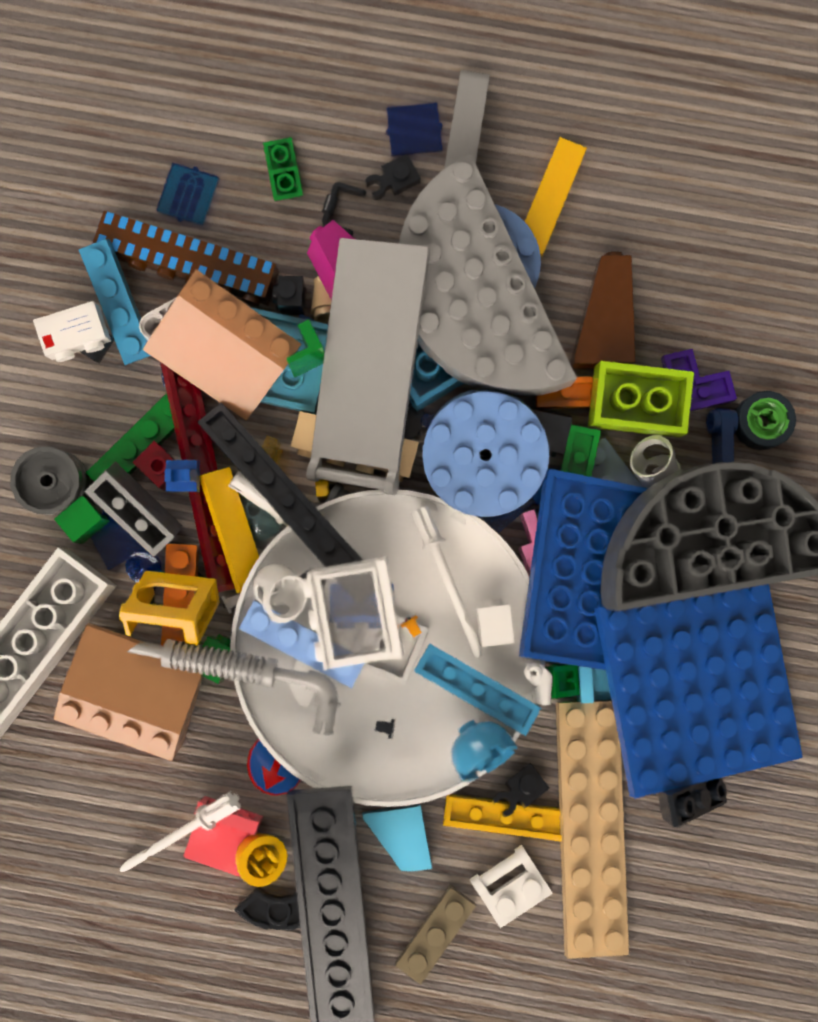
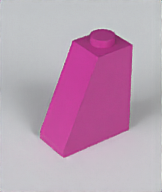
(324, 252)

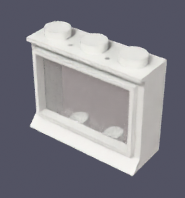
(353, 613)

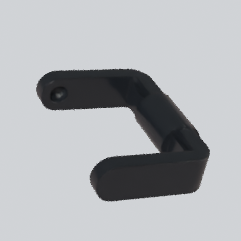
(331, 201)

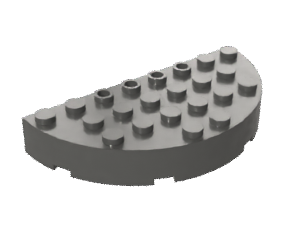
(710, 535)

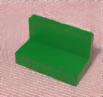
(311, 356)

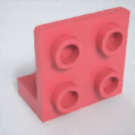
(219, 845)

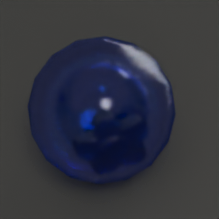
(141, 561)

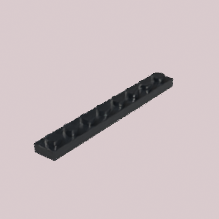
(277, 488)

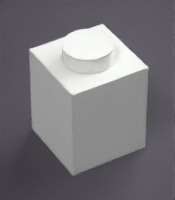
(494, 623)

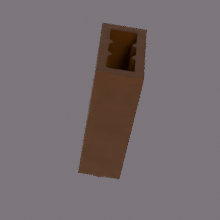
(608, 316)

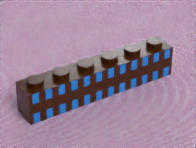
(181, 255)

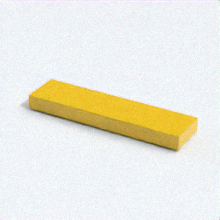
(554, 190)
(230, 524)
(483, 815)

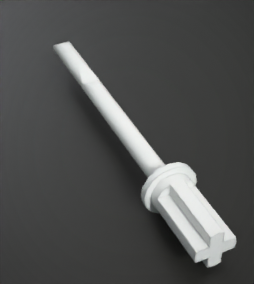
(431, 539)
(206, 816)

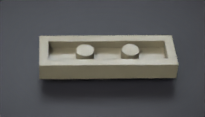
(435, 934)

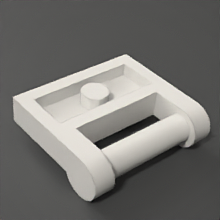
(516, 894)

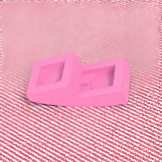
(529, 523)

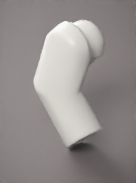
(542, 680)

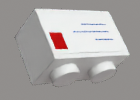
(72, 331)

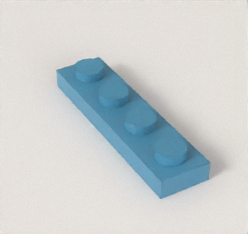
(115, 299)
(477, 689)

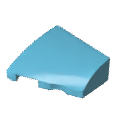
(402, 835)

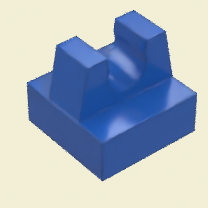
(182, 475)

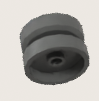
(31, 474)

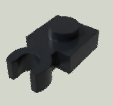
(397, 175)
(523, 787)

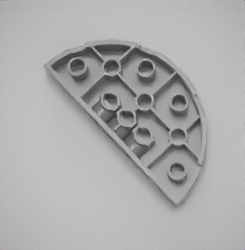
(478, 299)

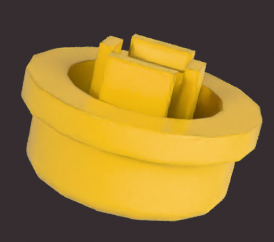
(260, 859)

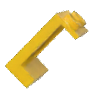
(193, 619)

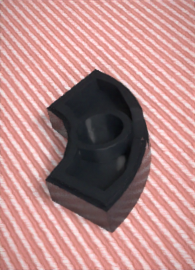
(270, 910)

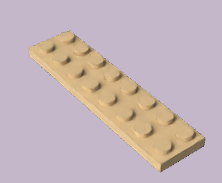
(591, 830)

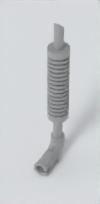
(232, 665)

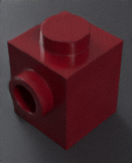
(153, 463)

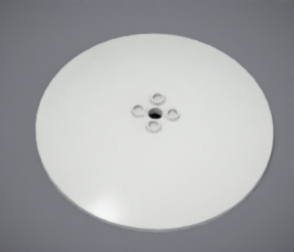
(418, 758)

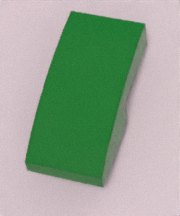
(283, 169)

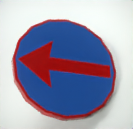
(268, 773)

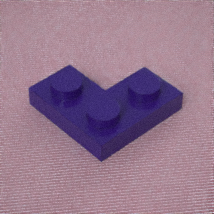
(706, 390)

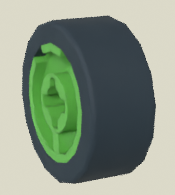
(780, 416)

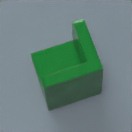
(81, 520)

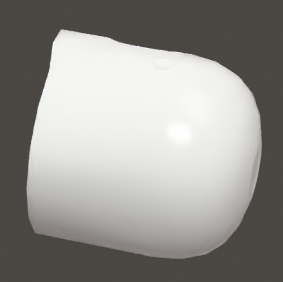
(667, 463)
(280, 586)

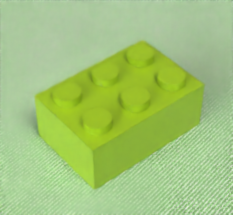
(640, 399)

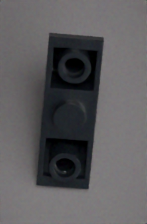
(691, 801)

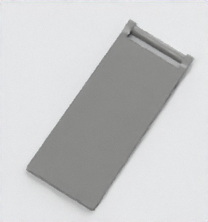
(369, 360)

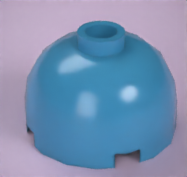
(480, 749)

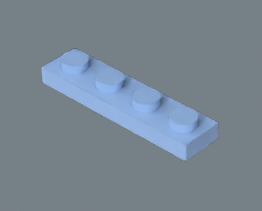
(295, 641)

